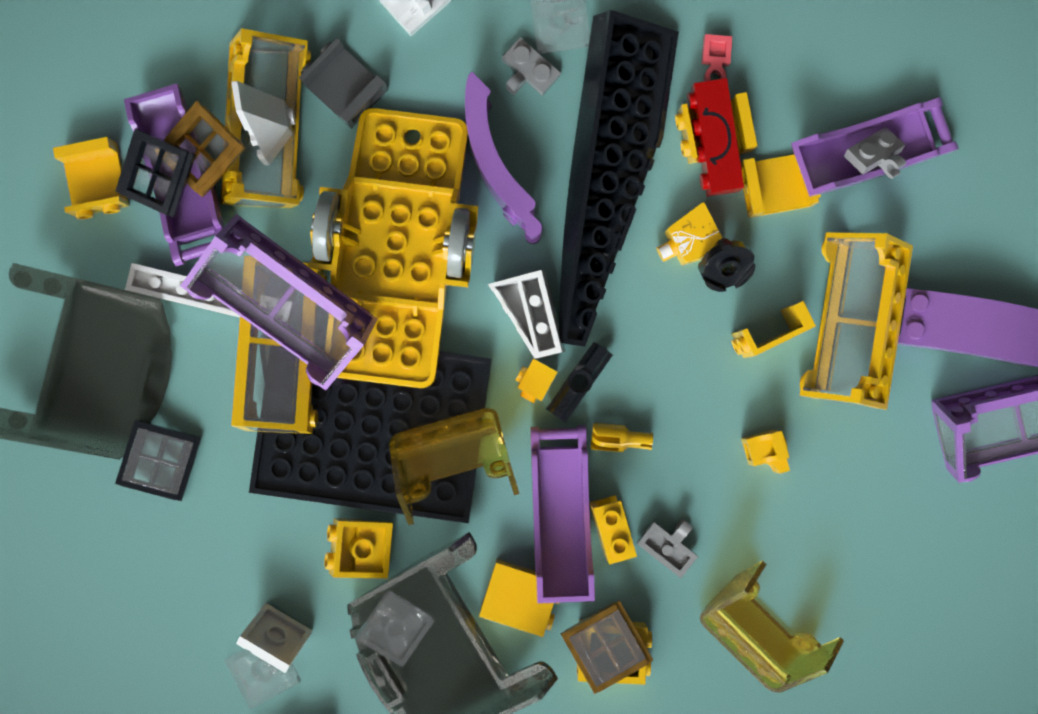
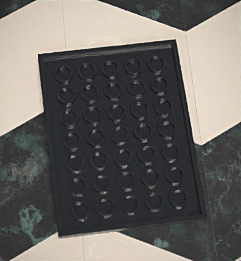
(349, 448)

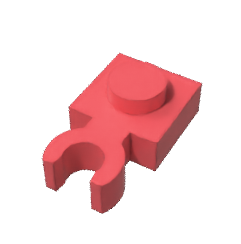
(716, 54)

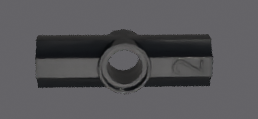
(590, 367)

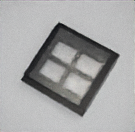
(155, 172)
(158, 460)

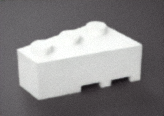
(532, 311)

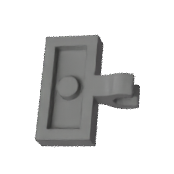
(529, 68)
(878, 150)
(668, 547)

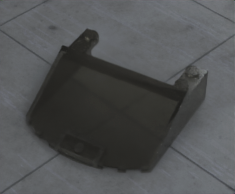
(102, 367)
(454, 662)

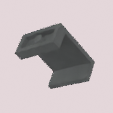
(342, 83)

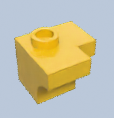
(767, 448)

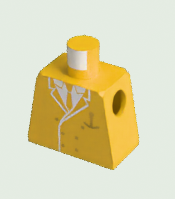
(690, 237)

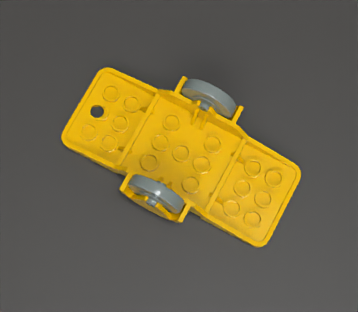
(398, 240)

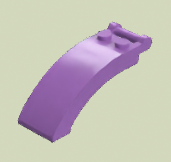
(823, 159)
(513, 199)
(197, 215)
(970, 326)
(561, 517)

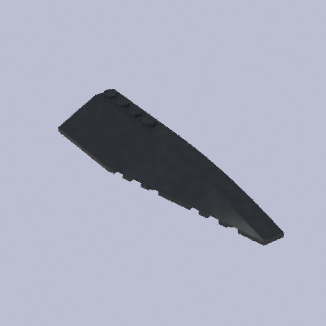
(613, 151)

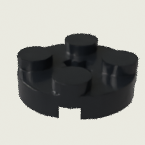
(722, 254)

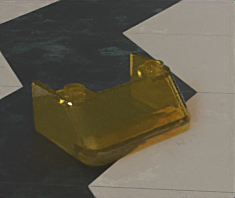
(446, 450)
(760, 641)

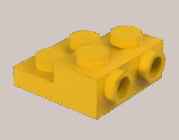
(358, 548)

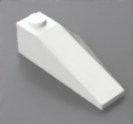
(265, 118)

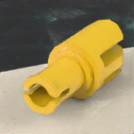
(618, 437)

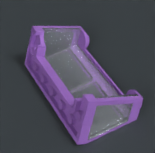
(281, 299)
(987, 426)

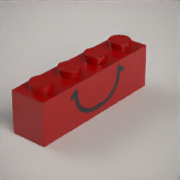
(716, 137)

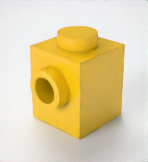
(535, 380)

